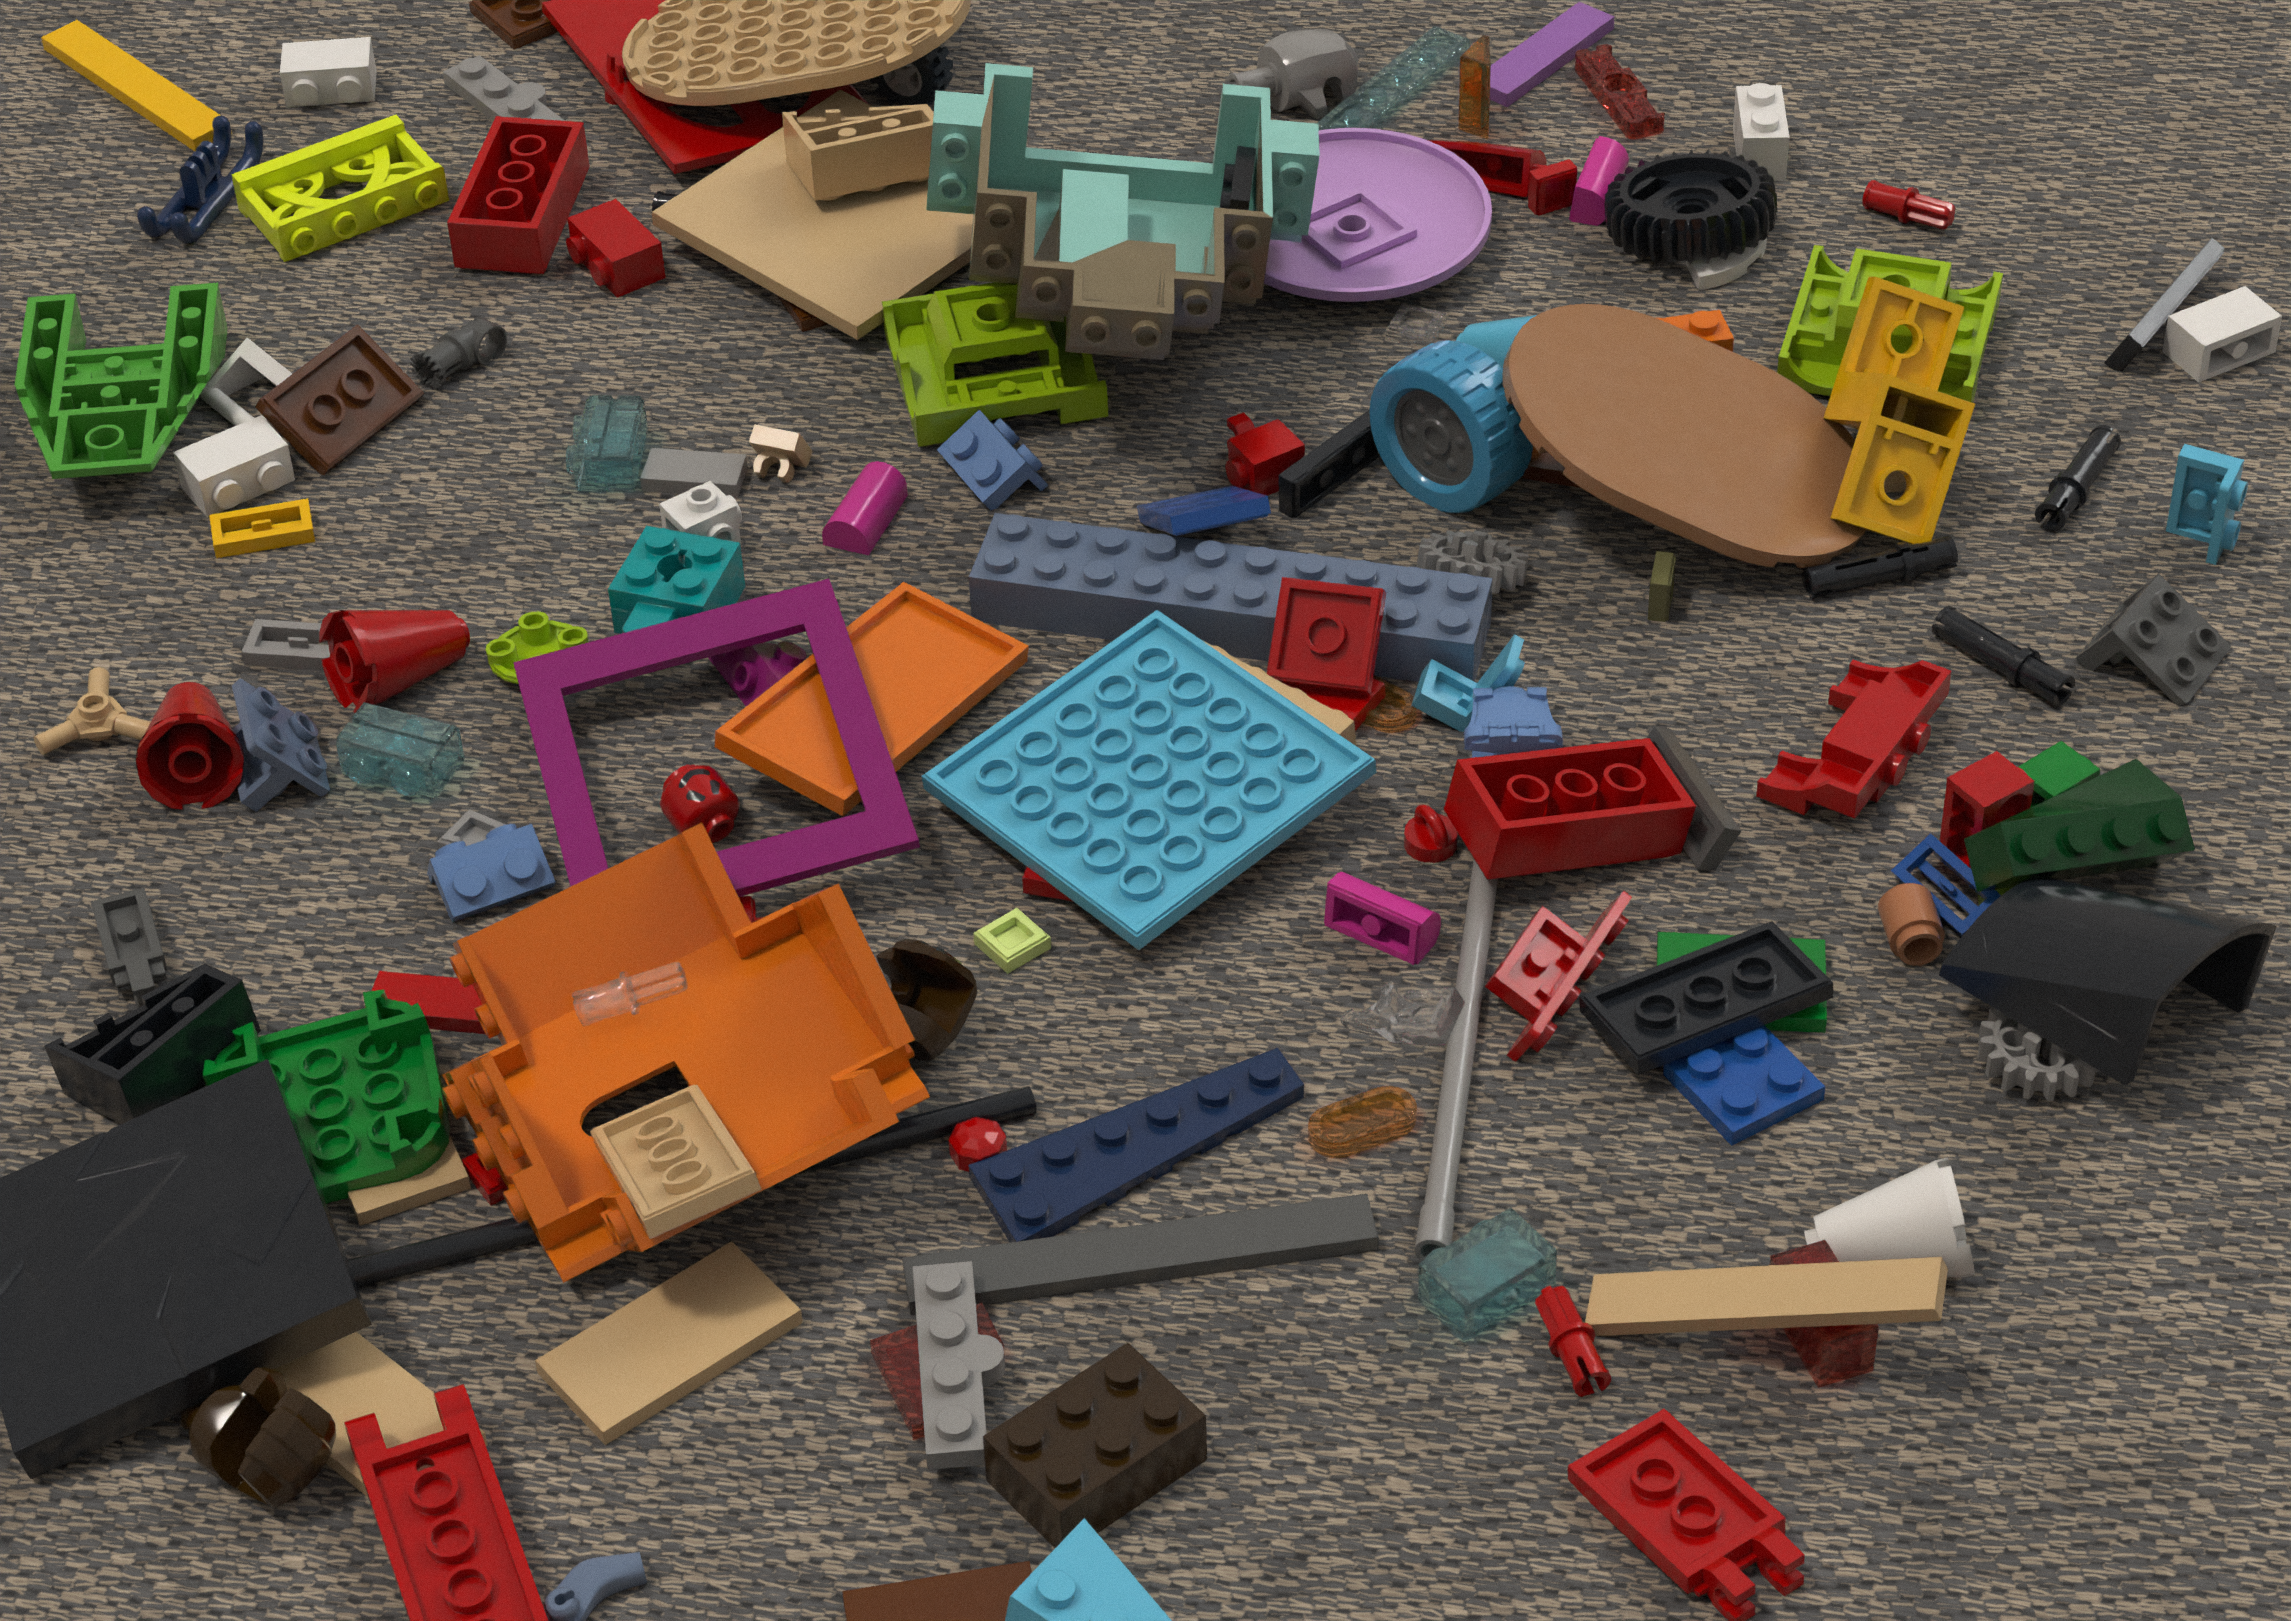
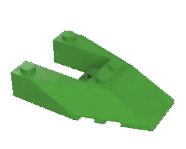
(115, 404)

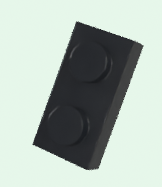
(1238, 180)

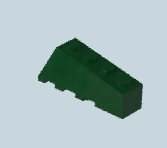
(2093, 829)

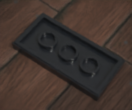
(1705, 997)

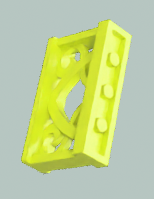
(360, 155)

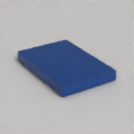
(1204, 510)

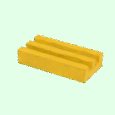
(262, 534)

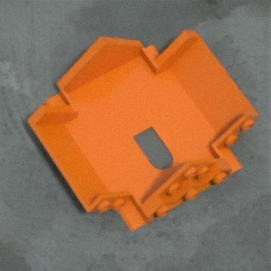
(776, 1029)

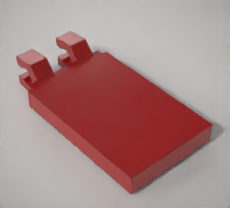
(1689, 1513)

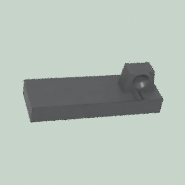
(1712, 826)

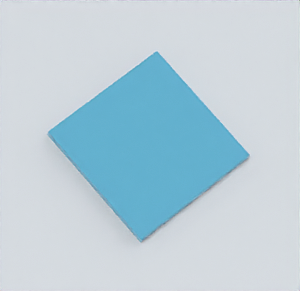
(1148, 777)

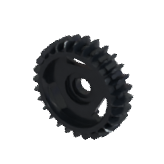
(1691, 207)

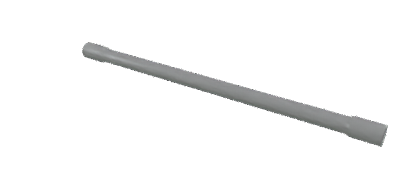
(1437, 1213)

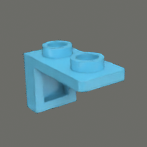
(1450, 695)

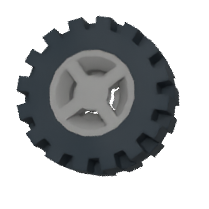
(917, 80)

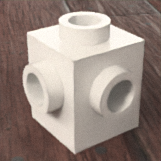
(703, 512)

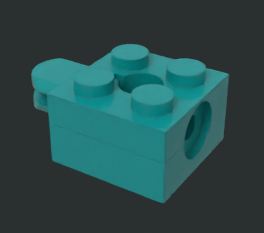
(663, 586)

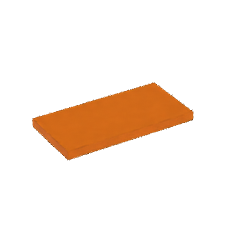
(922, 675)

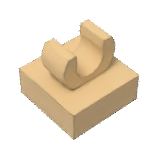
(778, 447)

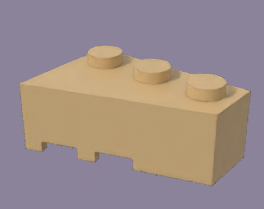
(859, 152)

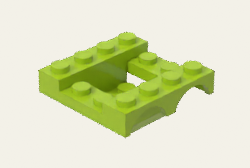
(1831, 301)
(976, 324)

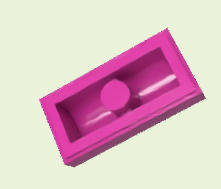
(1602, 165)
(866, 509)
(1380, 918)

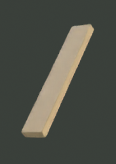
(1768, 1297)

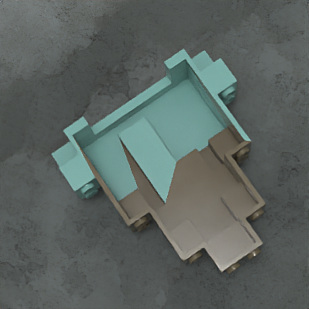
(1117, 238)

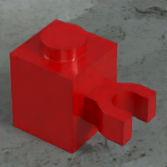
(1260, 454)

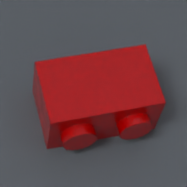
(615, 248)

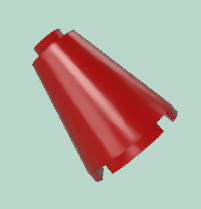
(388, 650)
(189, 750)

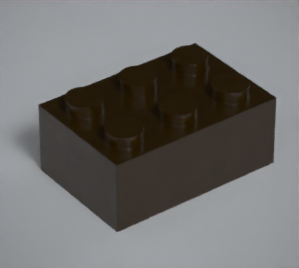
(1095, 1446)

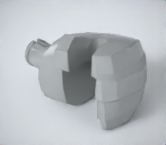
(1299, 66)

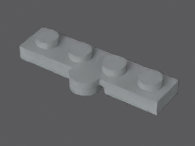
(496, 93)
(953, 1364)

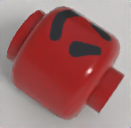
(699, 796)

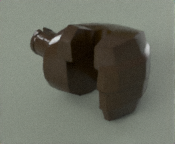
(931, 993)
(261, 1437)

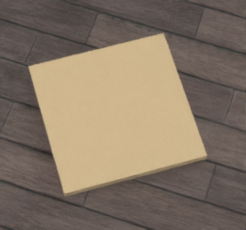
(819, 254)

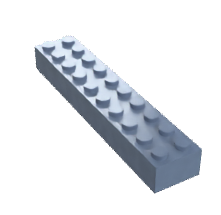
(1224, 593)

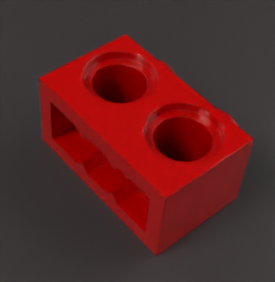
(1981, 798)

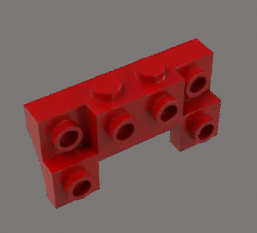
(1868, 744)

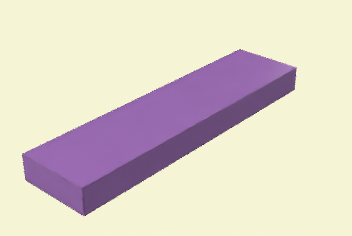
(1547, 52)

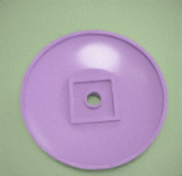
(1383, 219)

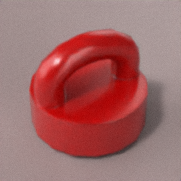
(1430, 836)

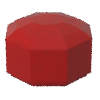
(976, 1141)

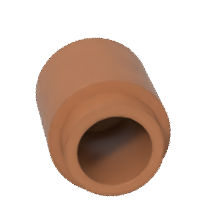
(1911, 923)

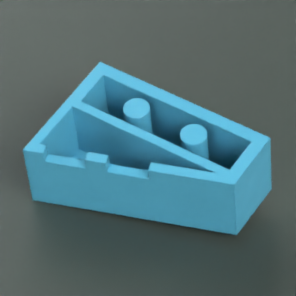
(1082, 1583)

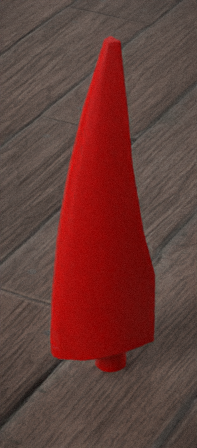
(1500, 166)

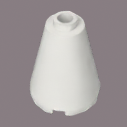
(1901, 1220)

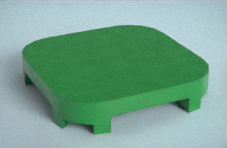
(358, 1090)

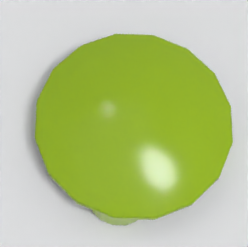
(530, 639)

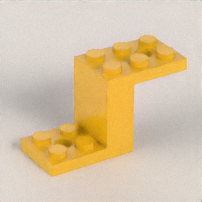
(1898, 412)

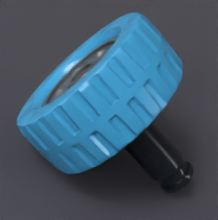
(1448, 427)

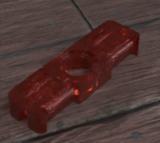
(1628, 110)

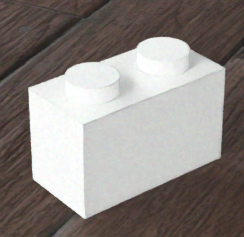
(328, 72)
(1762, 127)
(2221, 334)
(234, 466)

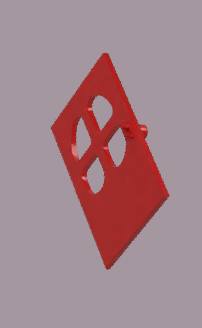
(597, 36)

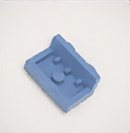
(989, 461)
(490, 871)

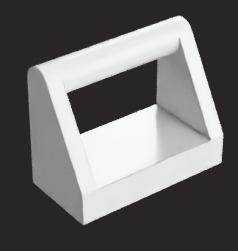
(243, 368)

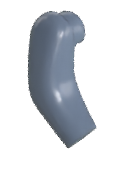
(591, 1584)

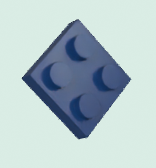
(1745, 1083)

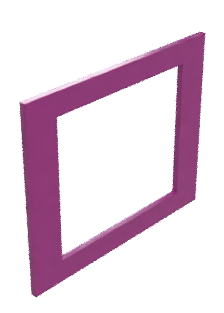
(766, 863)

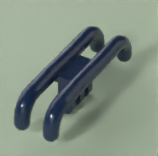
(203, 184)

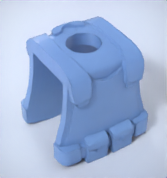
(1511, 722)

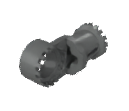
(459, 352)

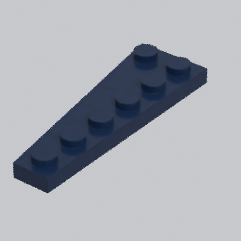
(1064, 1175)

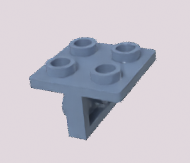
(275, 747)

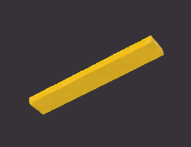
(132, 83)

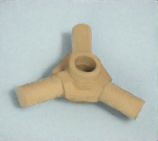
(94, 718)

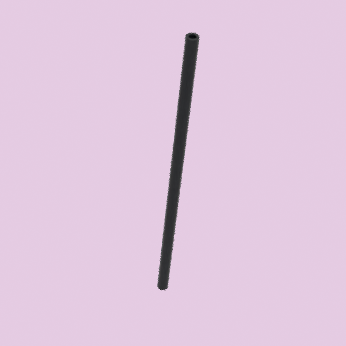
(510, 1234)

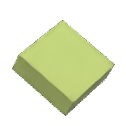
(1012, 940)

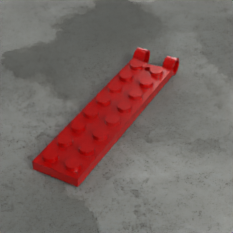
(448, 1522)

